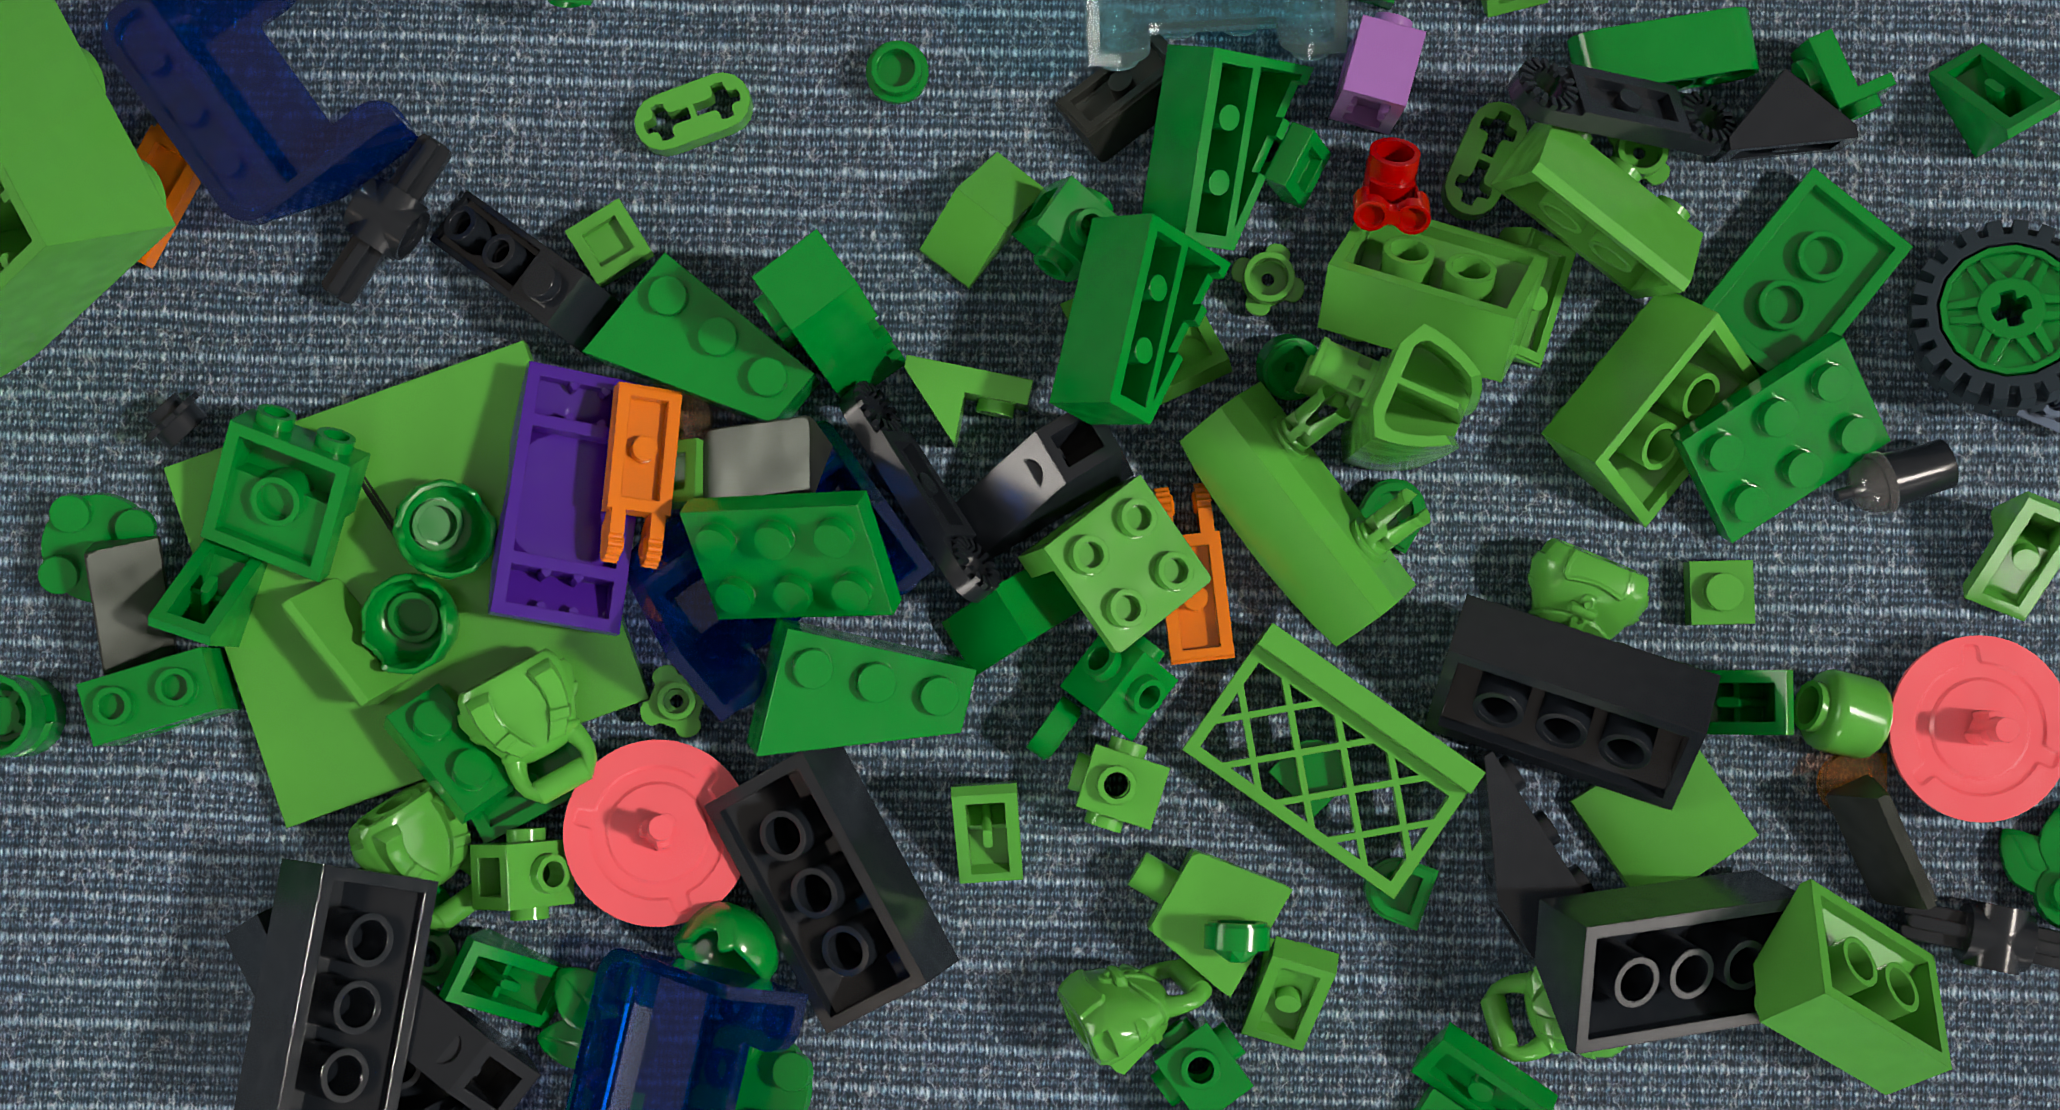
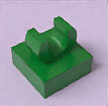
(1296, 165)

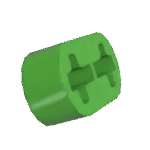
(688, 100)
(1470, 155)

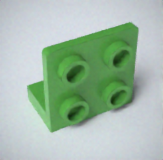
(1121, 562)

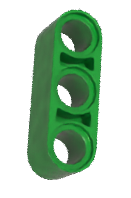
(1674, 50)

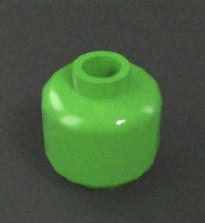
(1844, 713)

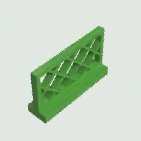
(1364, 714)

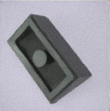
(1116, 105)
(764, 458)
(124, 588)
(1880, 844)

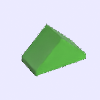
(980, 219)
(987, 831)

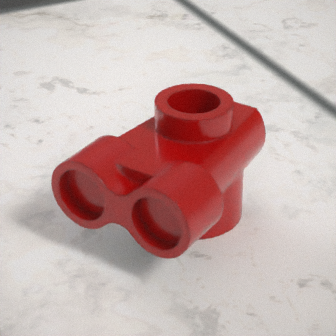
(1391, 189)

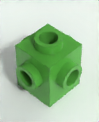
(1143, 790)
(521, 875)

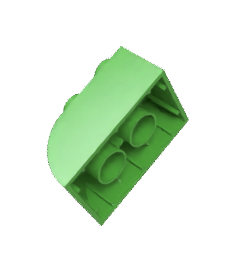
(71, 183)

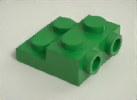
(284, 490)

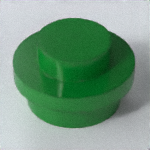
(897, 72)

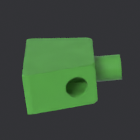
(1201, 892)

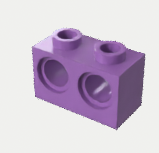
(1378, 72)

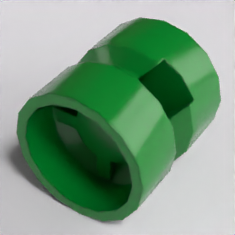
(36, 728)

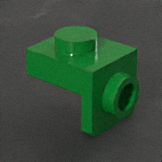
(1825, 70)

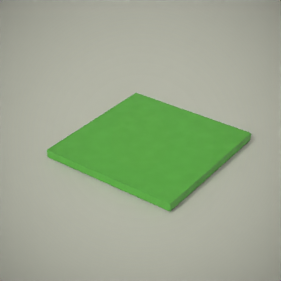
(308, 728)

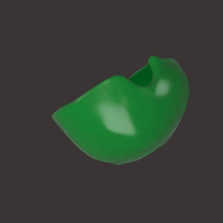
(444, 529)
(409, 623)
(730, 939)

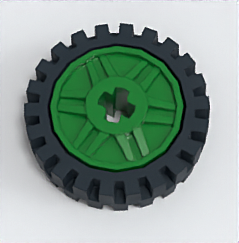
(1956, 325)

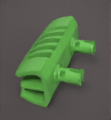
(1399, 406)
(1298, 514)

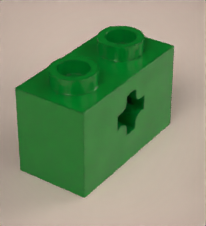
(159, 696)

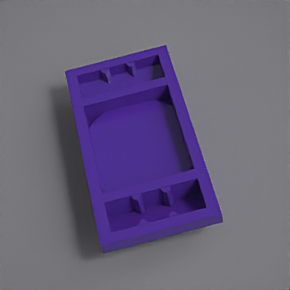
(552, 506)

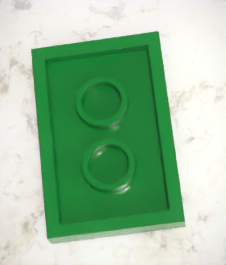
(1805, 272)
(1781, 437)
(791, 555)

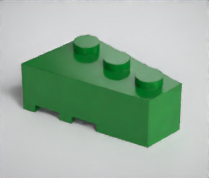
(1213, 137)
(820, 306)
(1129, 316)
(700, 345)
(853, 690)

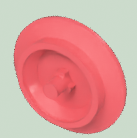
(1977, 729)
(644, 837)

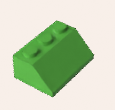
(1601, 211)
(1448, 277)
(1650, 383)
(1852, 992)

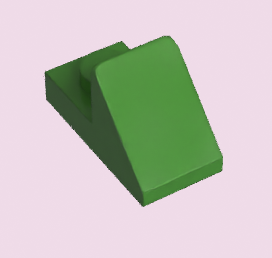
(949, 385)
(2018, 557)
(1289, 992)

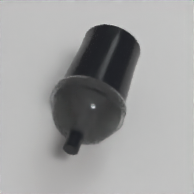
(1899, 477)

